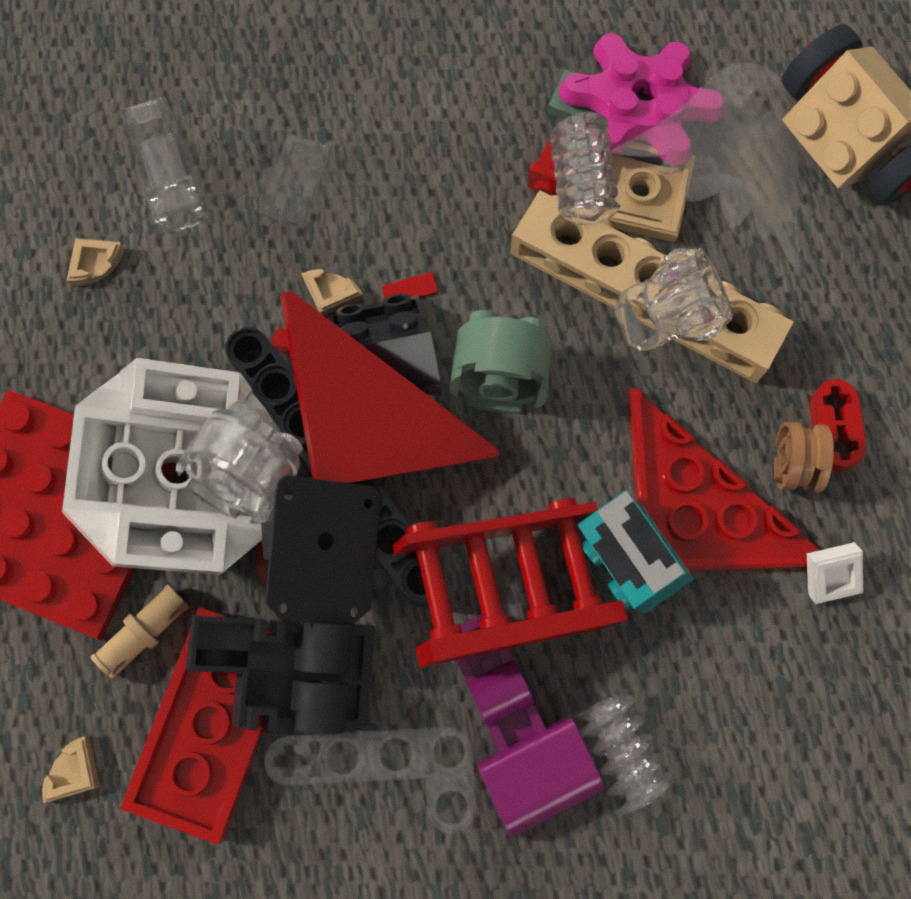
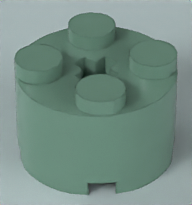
(502, 362)

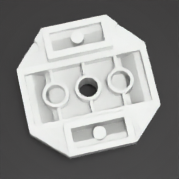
(116, 476)

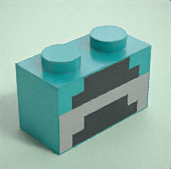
(634, 553)

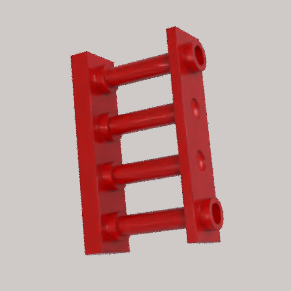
(496, 629)

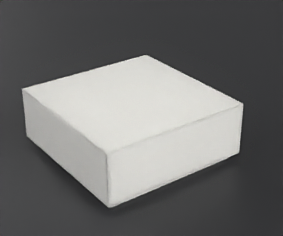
(835, 573)

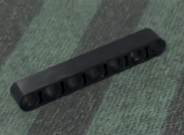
(271, 371)

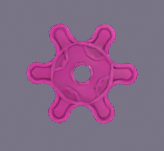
(623, 76)

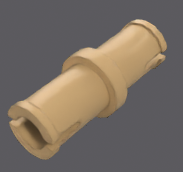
(139, 632)

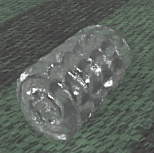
(584, 169)
(625, 752)

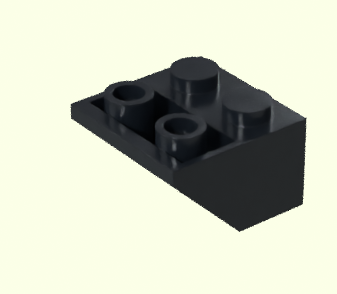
(395, 334)

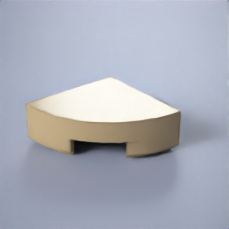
(93, 259)
(331, 290)
(71, 772)

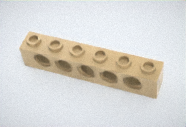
(579, 267)

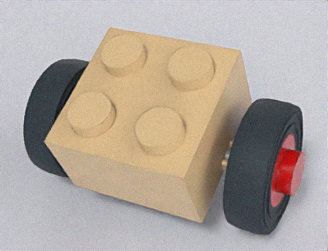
(851, 113)

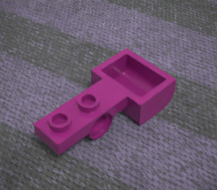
(536, 766)

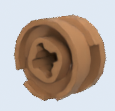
(803, 457)

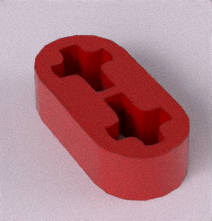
(848, 422)

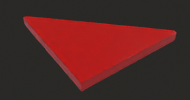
(361, 412)
(703, 503)

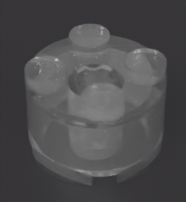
(239, 462)

